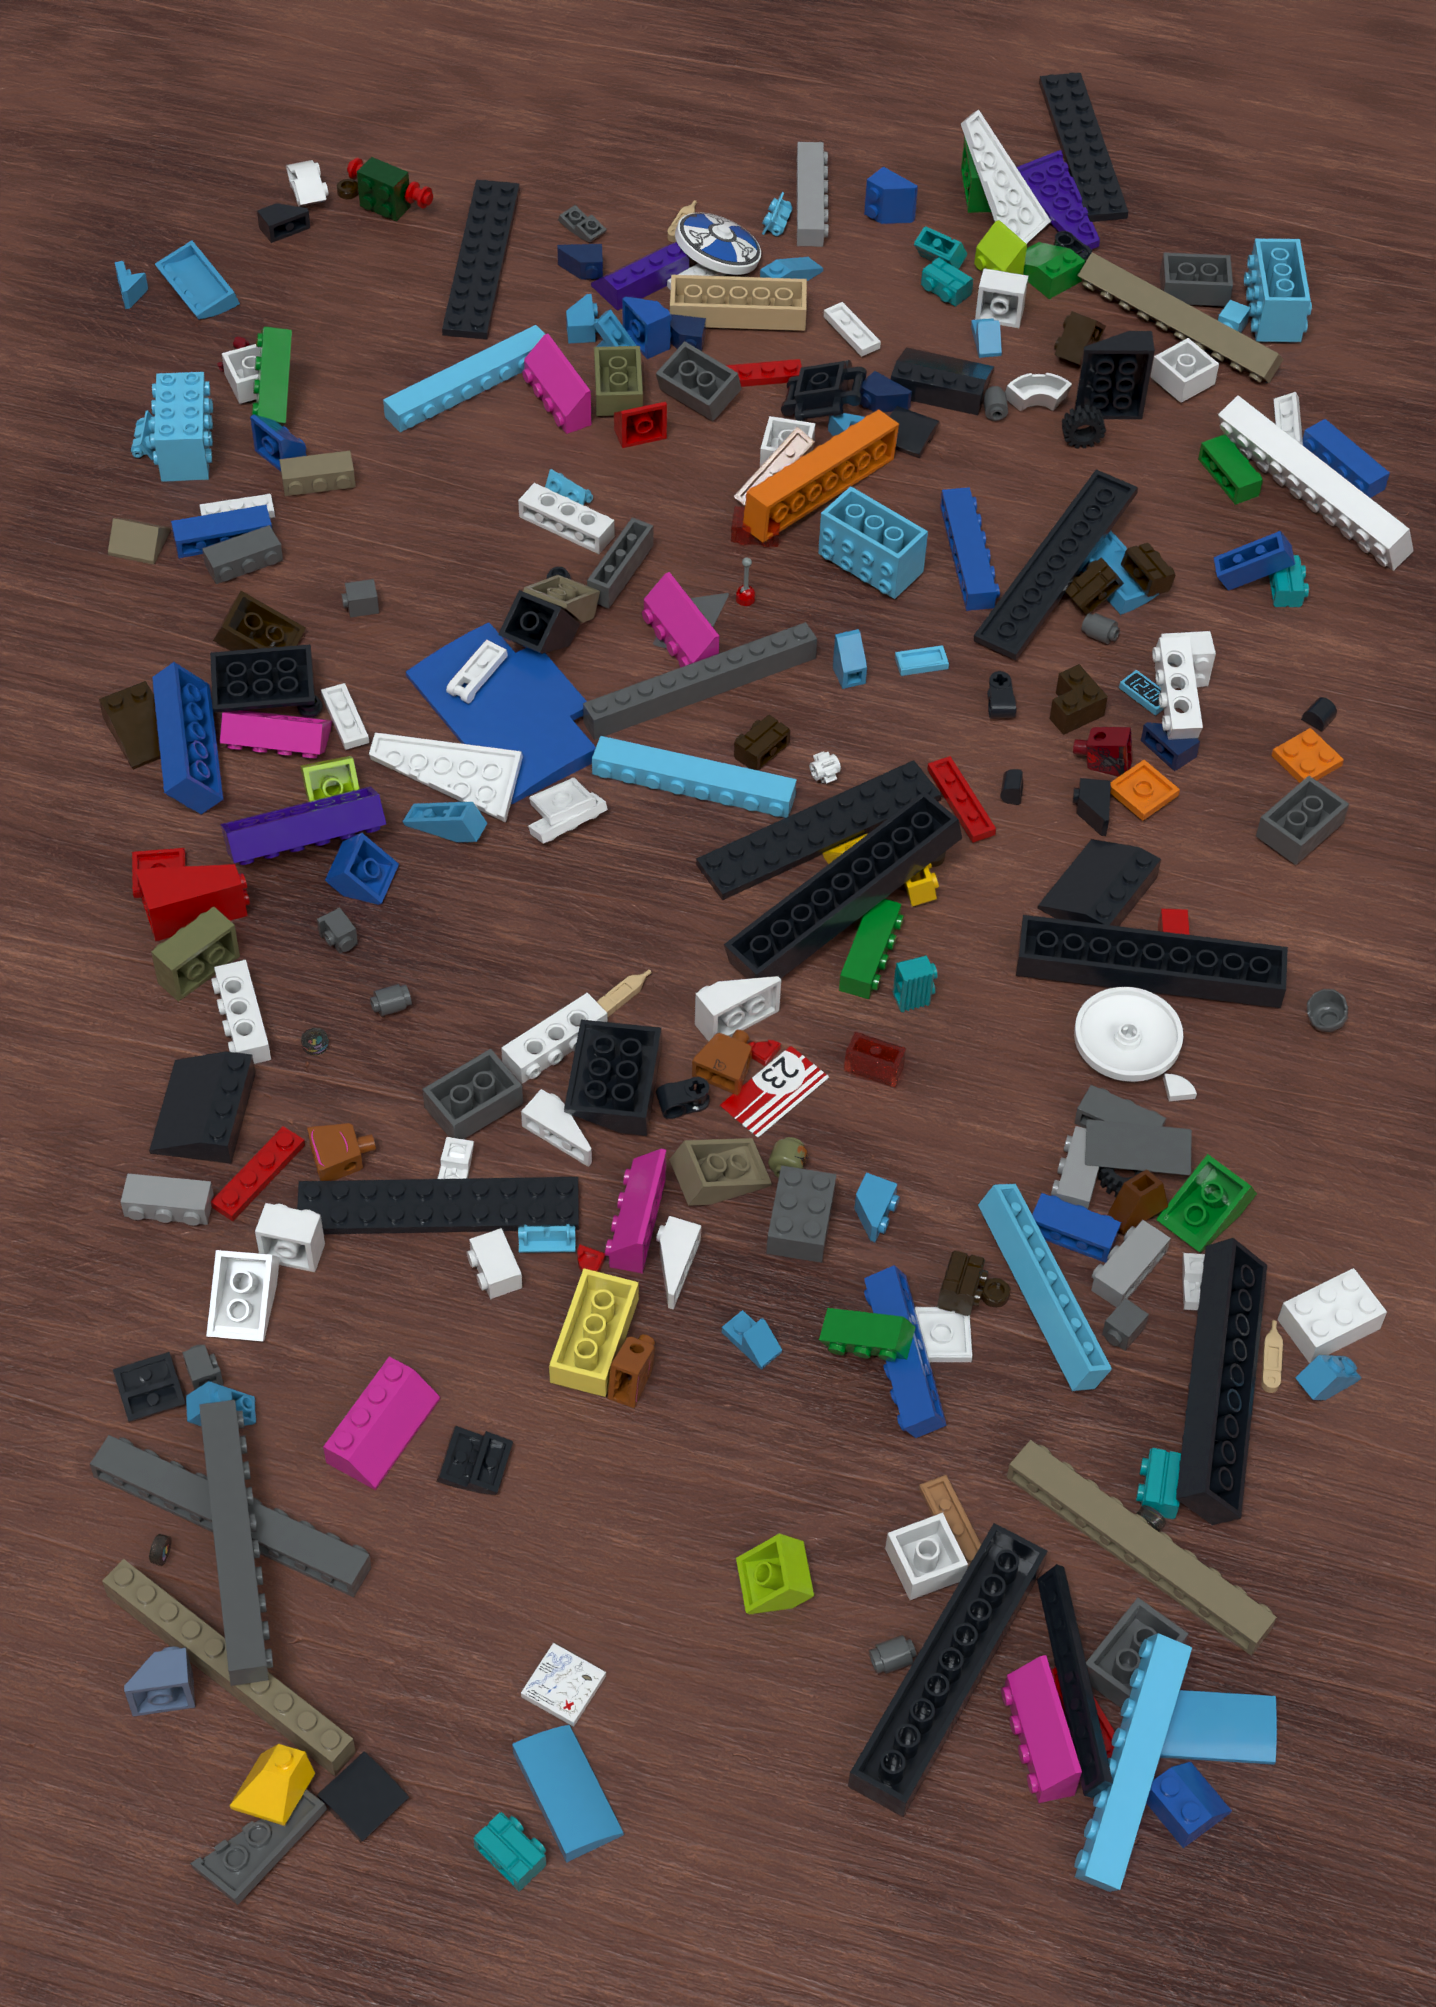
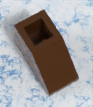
(1138, 1200)

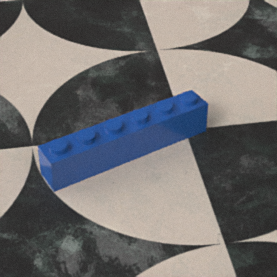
(968, 549)
(911, 1379)

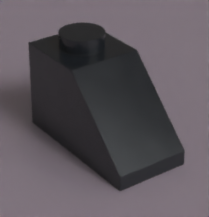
(282, 221)
(1093, 803)

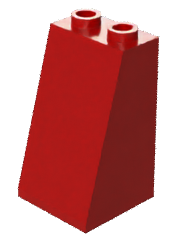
(180, 894)

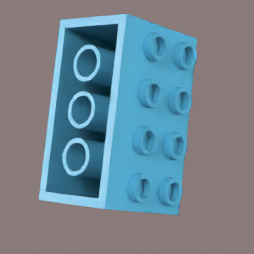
(1277, 290)
(182, 426)
(872, 542)

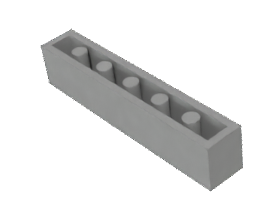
(811, 193)

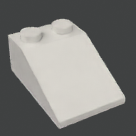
(736, 1005)
(242, 1295)

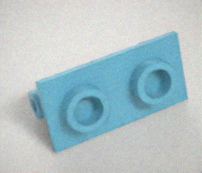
(777, 219)
(142, 444)
(561, 485)
(546, 1239)

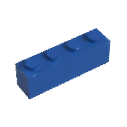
(1345, 458)
(206, 530)

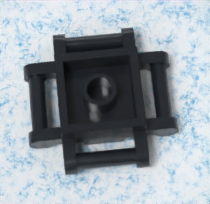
(823, 387)

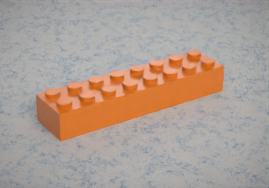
(821, 474)

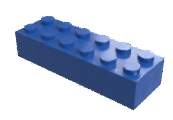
(187, 738)

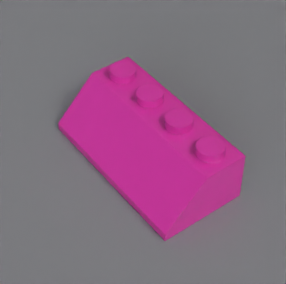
(558, 385)
(679, 622)
(275, 731)
(637, 1212)
(381, 1423)
(1042, 1731)

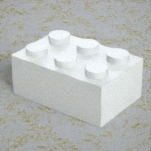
(1332, 1315)

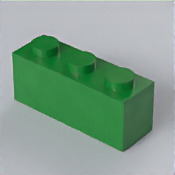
(1230, 469)
(867, 1334)

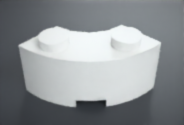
(306, 183)
(1038, 390)

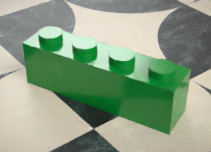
(272, 374)
(870, 949)

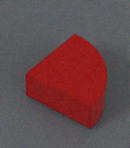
(764, 1051)
(590, 1258)

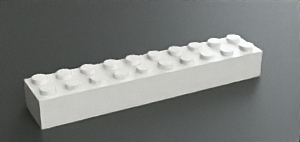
(1316, 484)

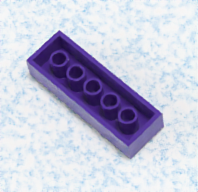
(303, 825)

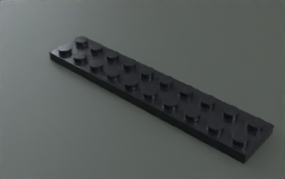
(1083, 146)
(481, 260)
(1055, 564)
(812, 831)
(441, 1204)

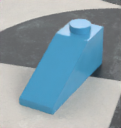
(792, 268)
(447, 820)

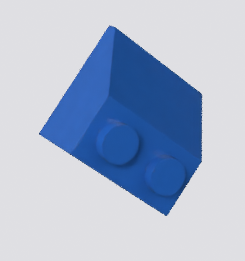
(890, 198)
(647, 325)
(275, 441)
(362, 870)
(1186, 1803)

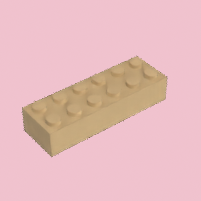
(741, 301)

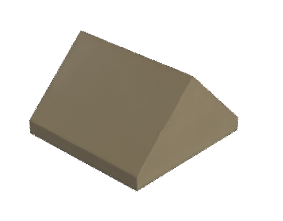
(137, 540)

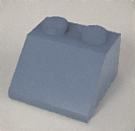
(162, 1683)

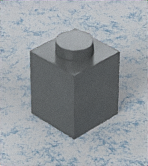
(360, 598)
(1124, 1324)

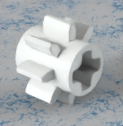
(825, 767)

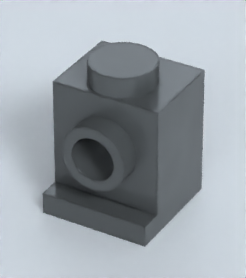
(337, 930)
(202, 1366)

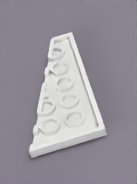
(1003, 184)
(455, 769)

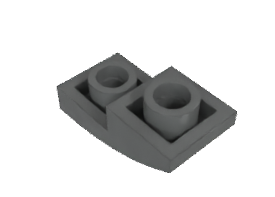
(582, 226)

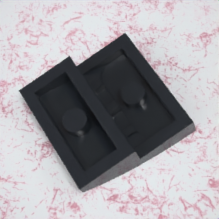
(914, 431)
(149, 1387)
(475, 1461)
(362, 1796)

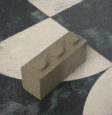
(317, 473)

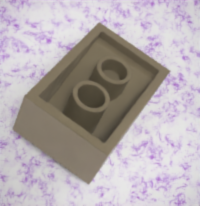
(575, 598)
(718, 1169)

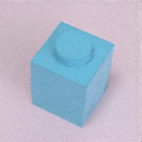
(1235, 315)

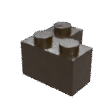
(1078, 333)
(1078, 700)

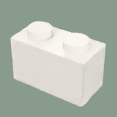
(495, 1264)

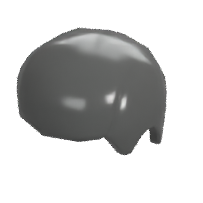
(1327, 1010)

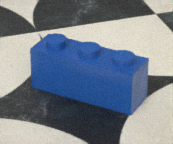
(1254, 560)
(1076, 1227)

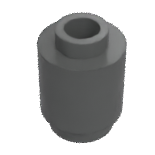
(995, 403)
(1100, 628)
(390, 999)
(892, 1655)

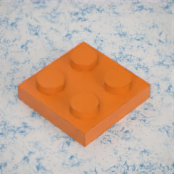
(1307, 756)
(1143, 790)

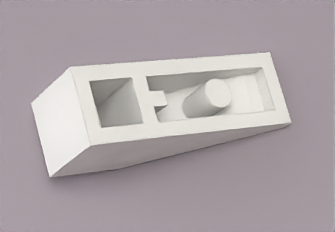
(547, 1119)
(677, 1250)

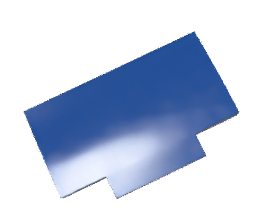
(519, 708)

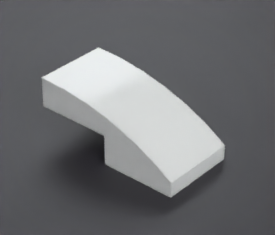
(456, 1158)
(1192, 1279)

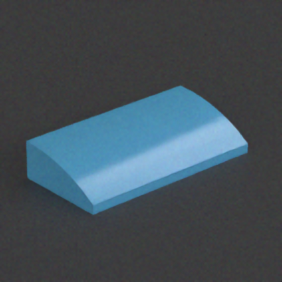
(197, 282)
(1129, 595)
(1222, 1728)
(566, 1791)

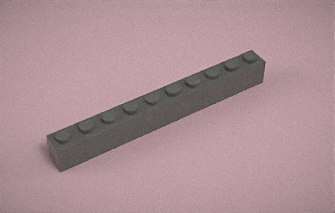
(699, 680)
(187, 1496)
(234, 1544)

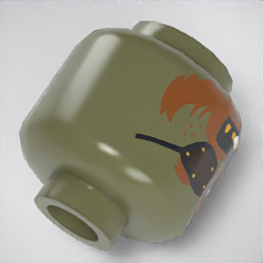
(788, 1153)

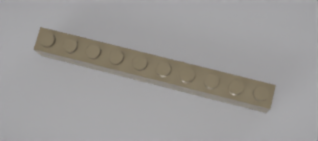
(1181, 318)
(1142, 1547)
(207, 1651)

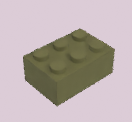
(617, 379)
(193, 952)

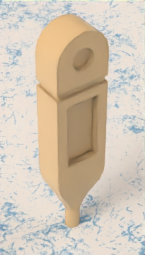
(684, 211)
(622, 992)
(1272, 1360)

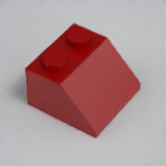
(641, 424)

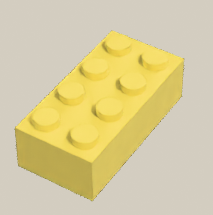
(593, 1332)

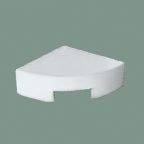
(1178, 1088)

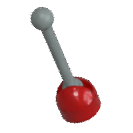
(745, 594)

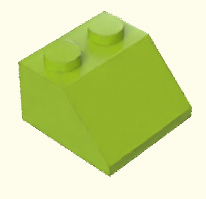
(1001, 250)
(329, 778)
(775, 1575)

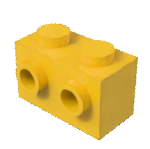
(922, 887)

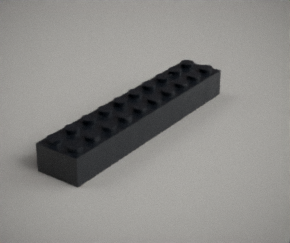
(844, 890)
(1152, 961)
(1222, 1383)
(947, 1670)

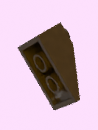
(256, 626)
(133, 723)

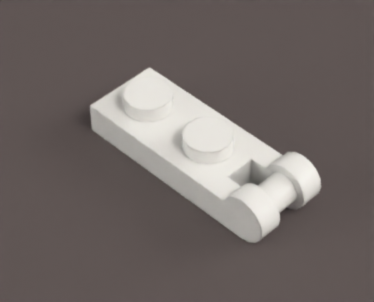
(476, 671)

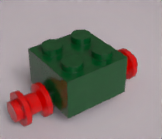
(387, 188)

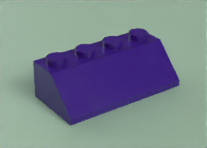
(642, 275)

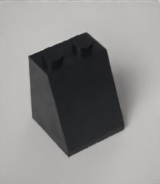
(538, 624)

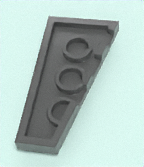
(250, 1855)

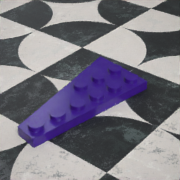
(1059, 196)

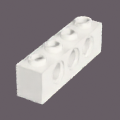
(566, 518)
(1177, 651)
(232, 979)
(541, 1038)

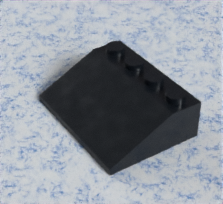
(1117, 375)
(943, 380)
(262, 678)
(1102, 884)
(614, 1075)
(204, 1107)

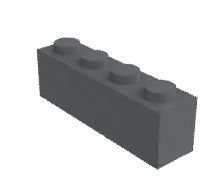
(621, 561)

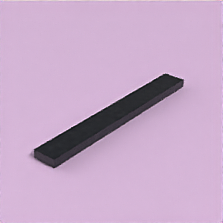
(1074, 1681)

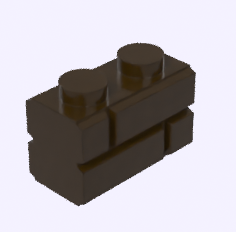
(1148, 569)
(1094, 586)
(761, 743)
(961, 1283)

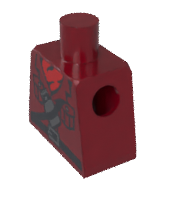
(1107, 750)

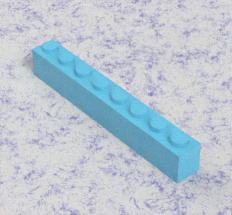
(460, 381)
(694, 776)
(1044, 1287)
(1133, 1762)

